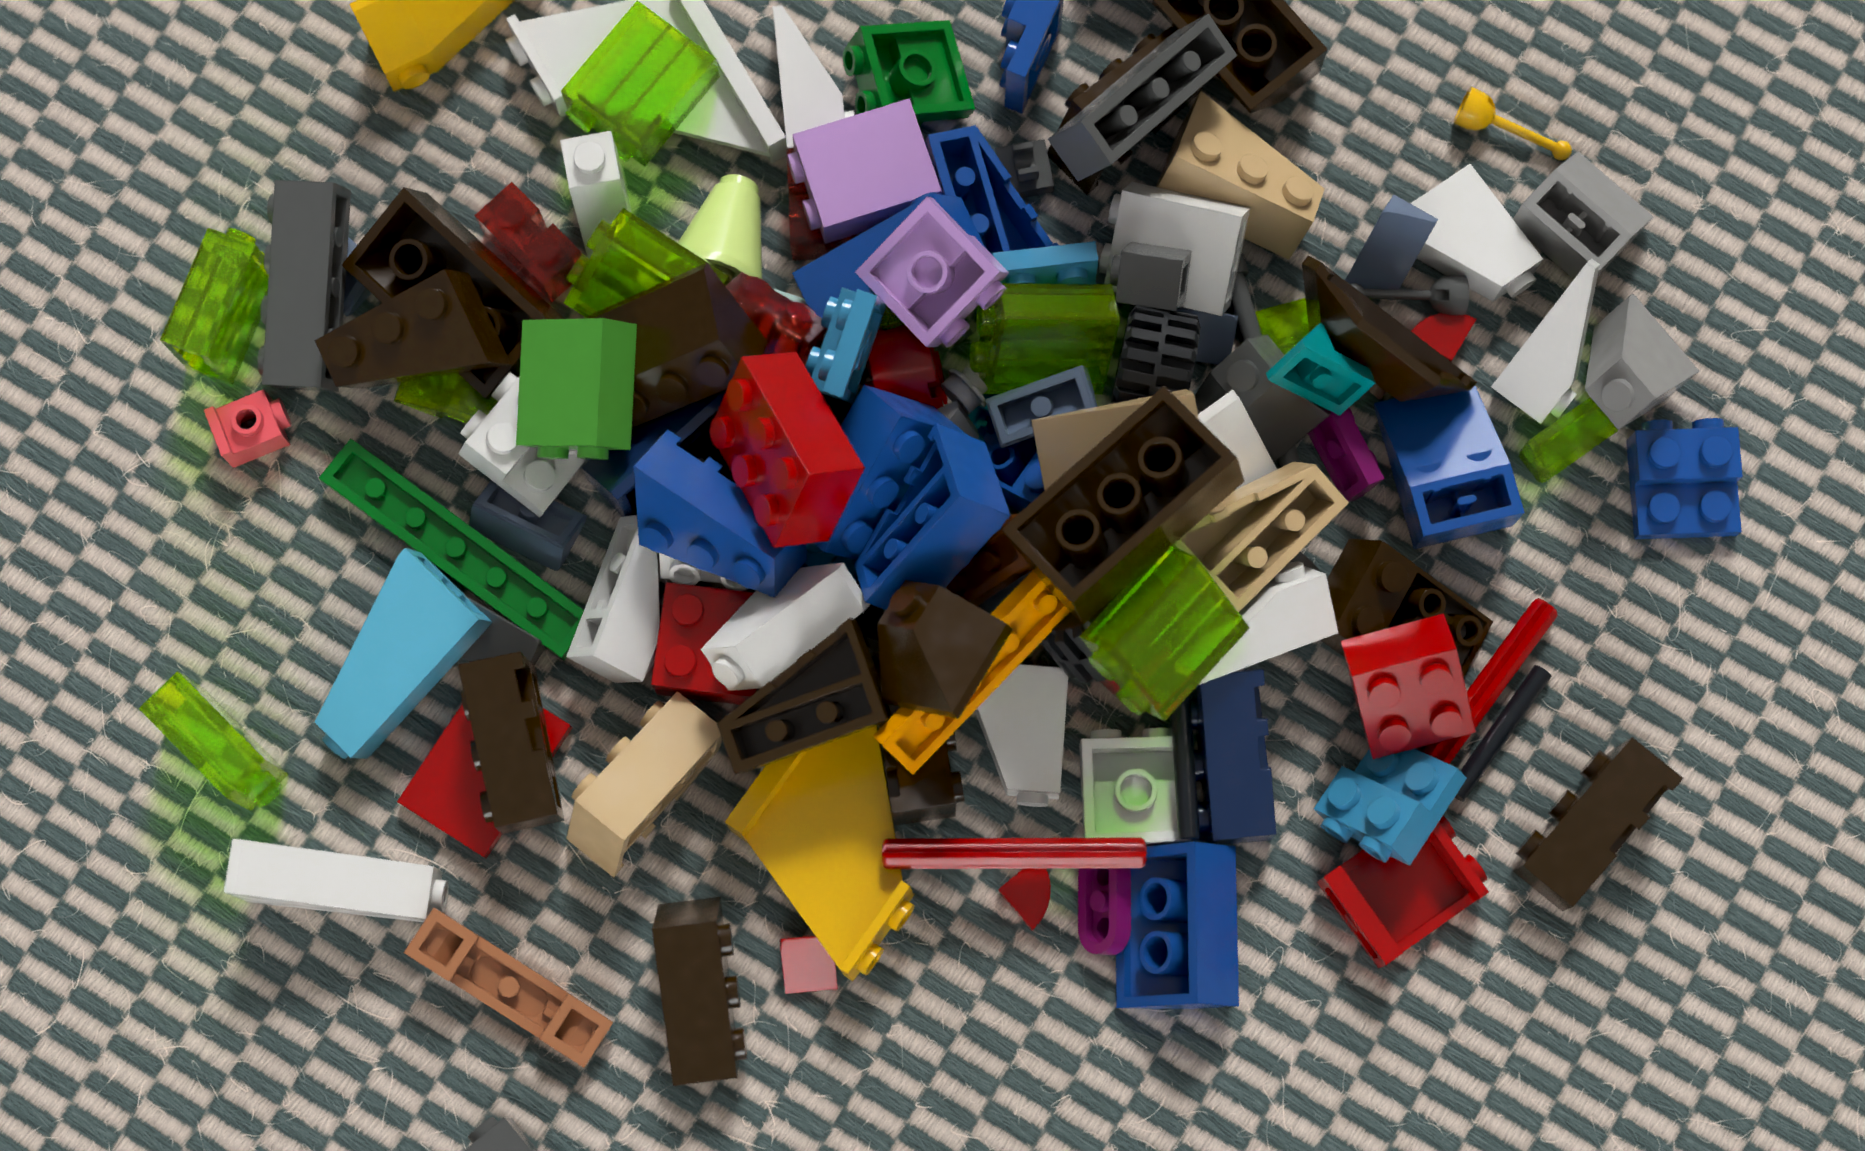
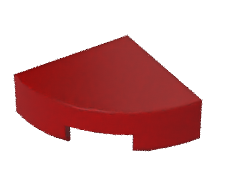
(1444, 332)
(1028, 895)

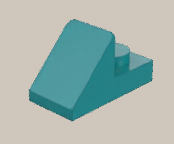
(1321, 373)

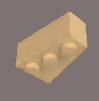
(1262, 528)

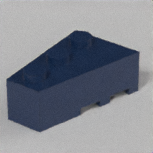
(1233, 759)

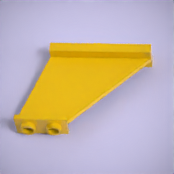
(821, 838)

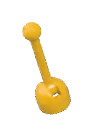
(1478, 112)

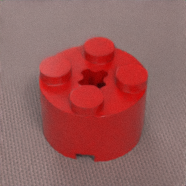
(906, 367)

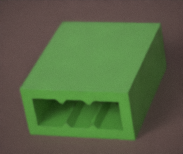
(576, 387)

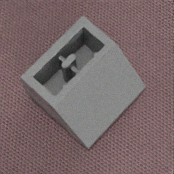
(1580, 216)

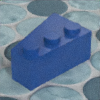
(837, 268)

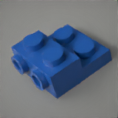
(1029, 35)
(1685, 480)

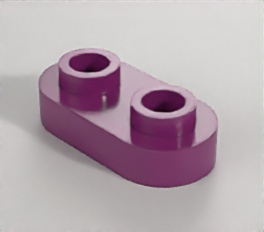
(1104, 909)

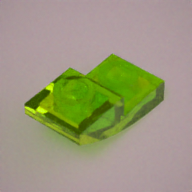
(443, 396)

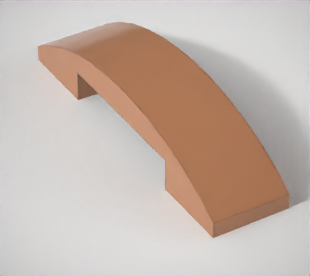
(508, 987)

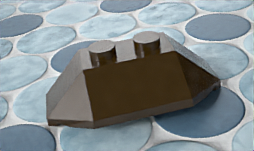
(1369, 335)

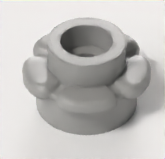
(966, 388)

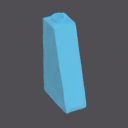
(400, 654)

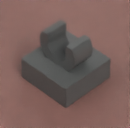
(1028, 167)

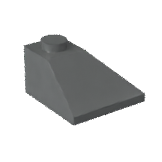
(1275, 412)

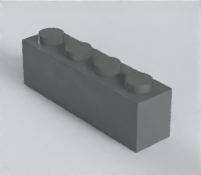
(1142, 98)
(303, 281)

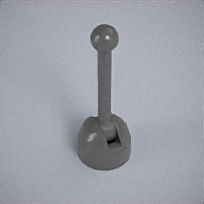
(1446, 295)

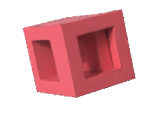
(264, 437)

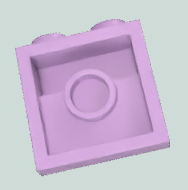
(933, 275)

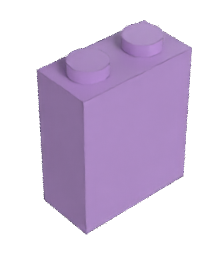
(862, 169)

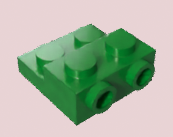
(911, 63)

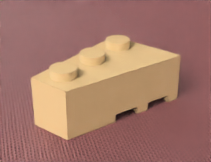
(1231, 164)
(641, 780)

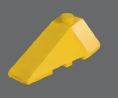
(421, 35)

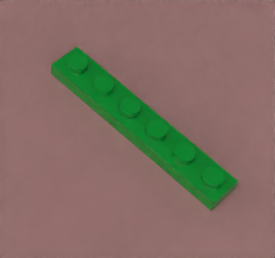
(454, 547)

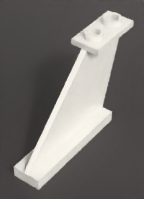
(727, 114)

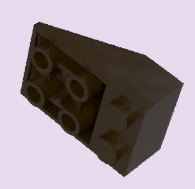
(1381, 589)

